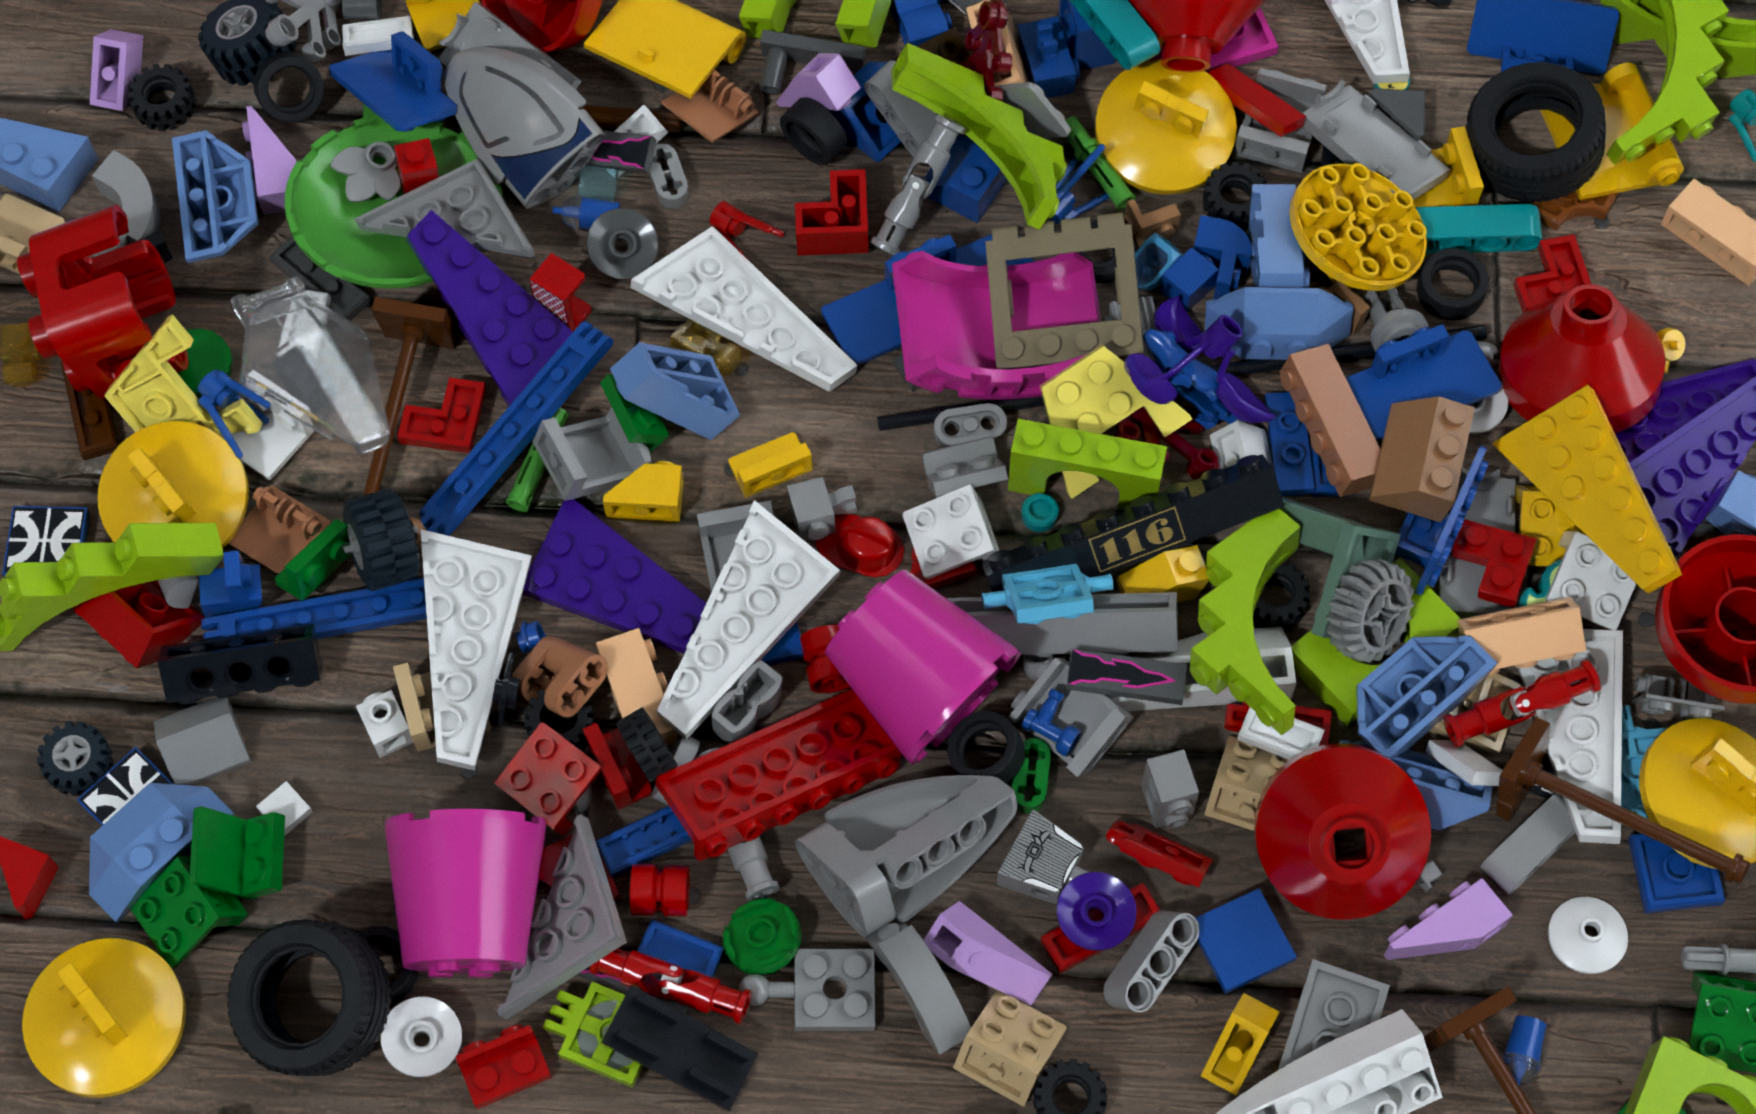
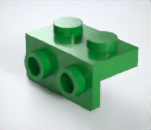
(636, 422)
(315, 561)

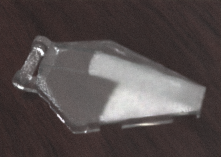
(312, 364)

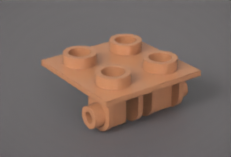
(714, 108)
(277, 529)

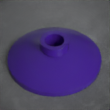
(1098, 892)

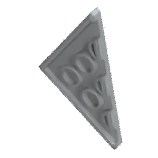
(464, 201)
(570, 927)

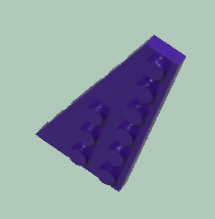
(496, 315)
(1681, 402)
(1695, 462)
(610, 581)

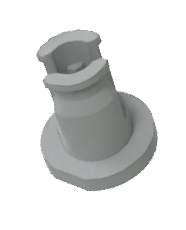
(1395, 324)

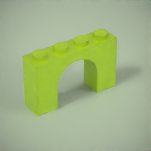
(857, 22)
(1048, 449)
(1336, 676)
(1676, 1071)

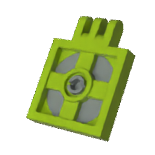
(583, 1030)

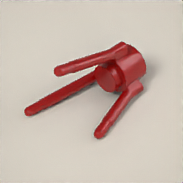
(732, 221)

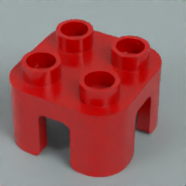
(95, 303)

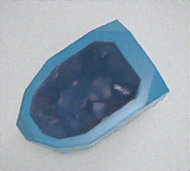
(1153, 260)

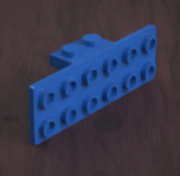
(868, 320)

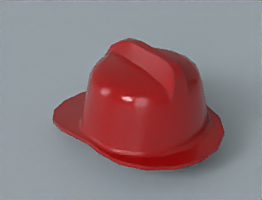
(862, 546)

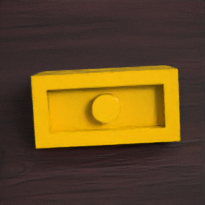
(771, 464)

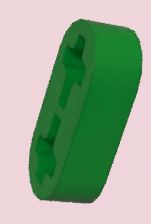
(1039, 776)

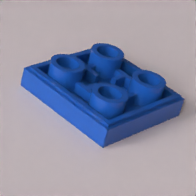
(1243, 941)

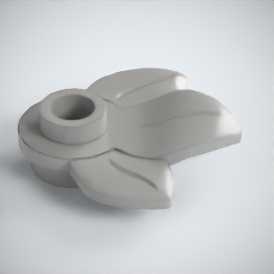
(364, 175)

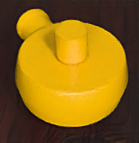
(1673, 344)

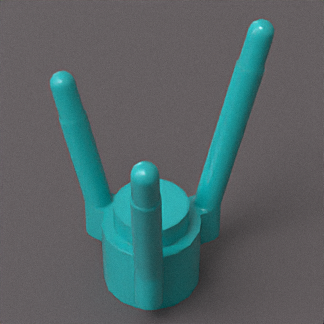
(1744, 112)

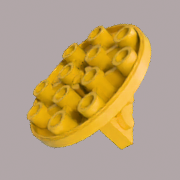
(1165, 127)
(1358, 227)
(173, 477)
(1703, 785)
(104, 1017)

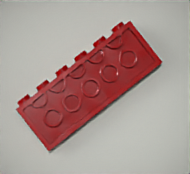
(778, 774)

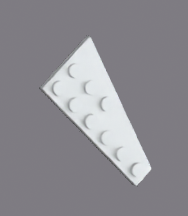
(1375, 37)
(731, 297)
(752, 606)
(470, 621)
(1588, 732)

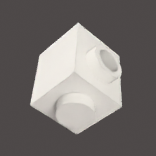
(384, 722)

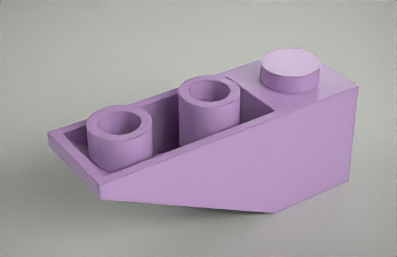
(822, 80)
(269, 162)
(1457, 926)
(985, 954)

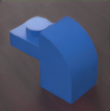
(1228, 249)
(231, 588)

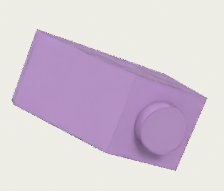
(114, 64)

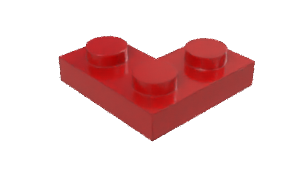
(1562, 273)
(452, 426)
(1503, 554)

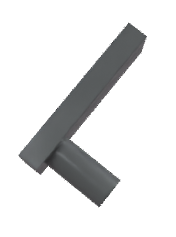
(785, 47)

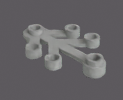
(284, 28)

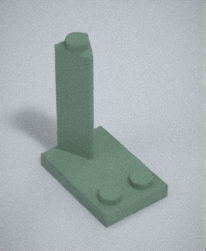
(1344, 540)

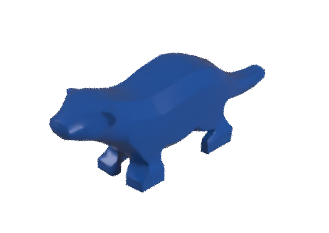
(1193, 382)

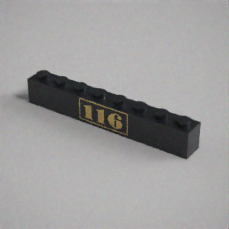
(1148, 524)

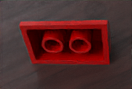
(139, 621)

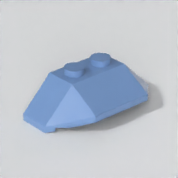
(213, 195)
(1282, 320)
(1417, 689)
(1444, 792)
(143, 842)

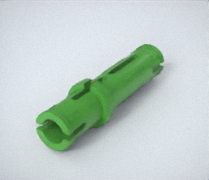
(1101, 169)
(531, 473)

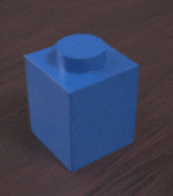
(1190, 278)

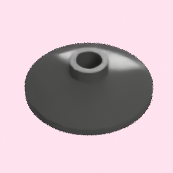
(628, 227)

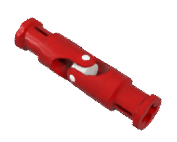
(1545, 693)
(676, 984)

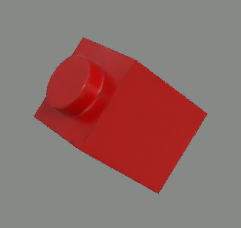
(415, 164)

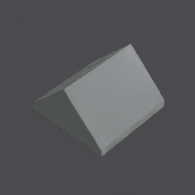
(201, 741)

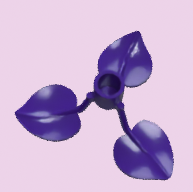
(1214, 343)

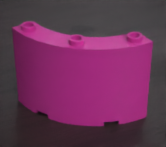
(950, 325)

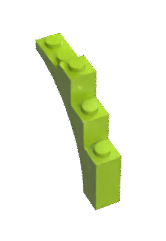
(1734, 41)
(1690, 66)
(996, 127)
(142, 554)
(1230, 653)

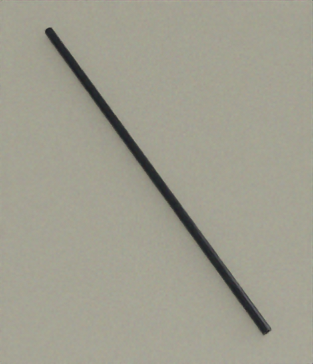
(1237, 369)

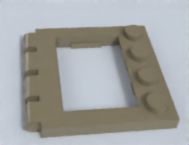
(1063, 343)

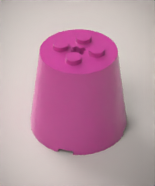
(917, 661)
(464, 889)

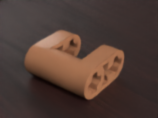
(563, 666)

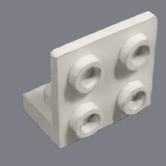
(274, 443)
(950, 531)
(1591, 581)

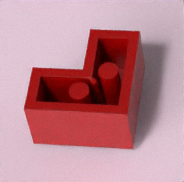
(837, 224)

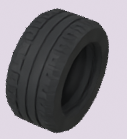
(1537, 88)
(255, 992)

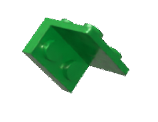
(237, 853)
(182, 913)
(1725, 1020)

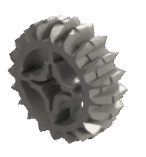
(1370, 610)

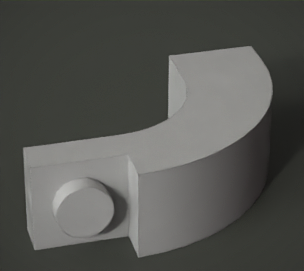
(128, 187)
(922, 983)

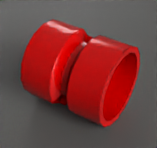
(821, 673)
(659, 890)

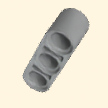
(905, 116)
(1530, 845)
(1135, 969)

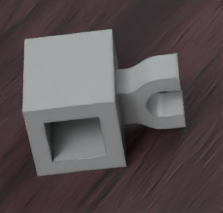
(815, 508)

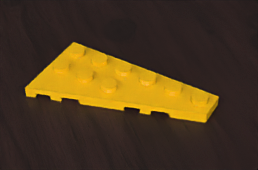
(1585, 473)

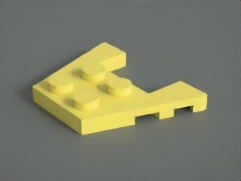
(155, 393)
(1095, 397)

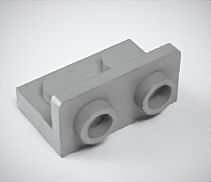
(962, 465)

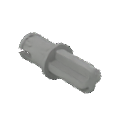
(1719, 959)

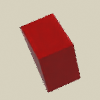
(26, 875)

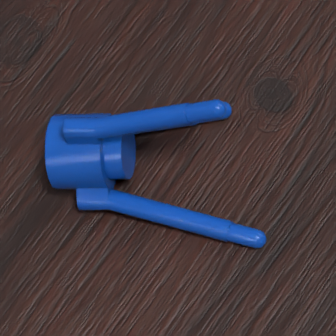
(1066, 198)
(221, 391)

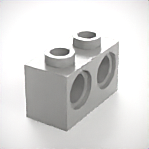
(1169, 789)

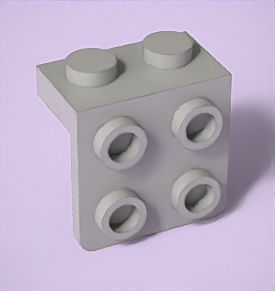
(1038, 112)

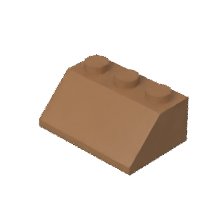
(1422, 456)

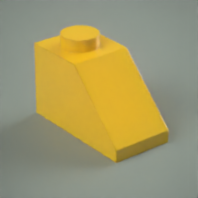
(648, 494)
(1170, 571)
(1239, 1043)

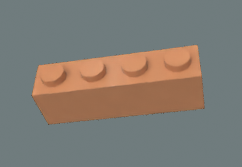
(1332, 418)

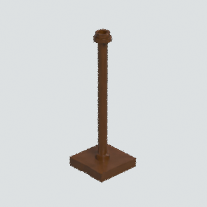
(413, 325)
(1526, 770)
(1474, 1027)

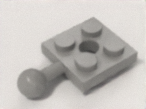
(811, 1006)

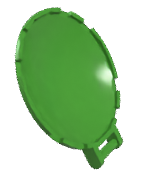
(324, 218)

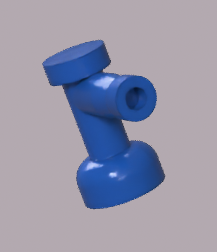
(1041, 723)

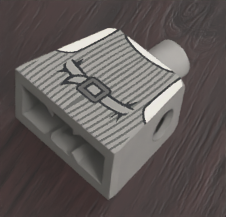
(1041, 860)

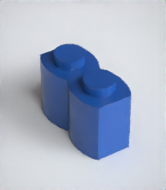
(919, 20)

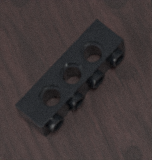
(255, 649)

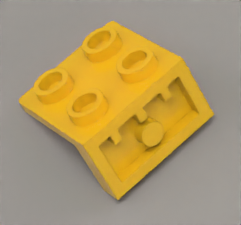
(436, 19)
(1463, 182)
(1543, 521)

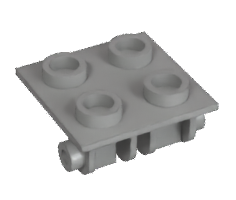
(1654, 702)

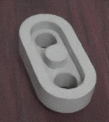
(968, 422)

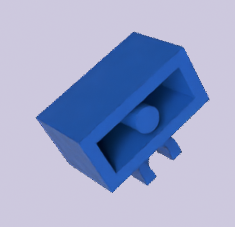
(1047, 56)

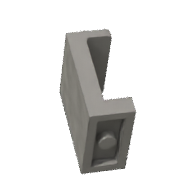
(1265, 146)
(588, 455)
(718, 535)
(1094, 714)

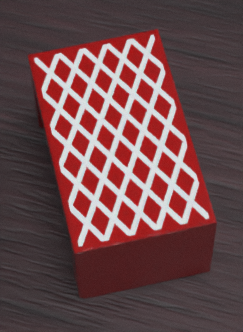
(555, 287)

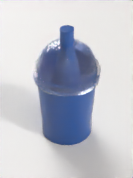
(581, 211)
(1525, 1048)

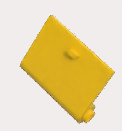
(666, 42)
(1625, 104)

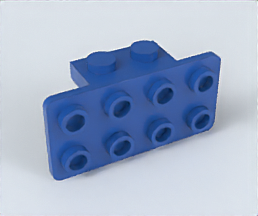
(1544, 31)
(398, 83)
(1421, 368)
(1430, 541)

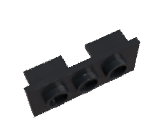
(679, 1048)

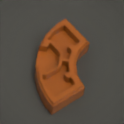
(1557, 211)

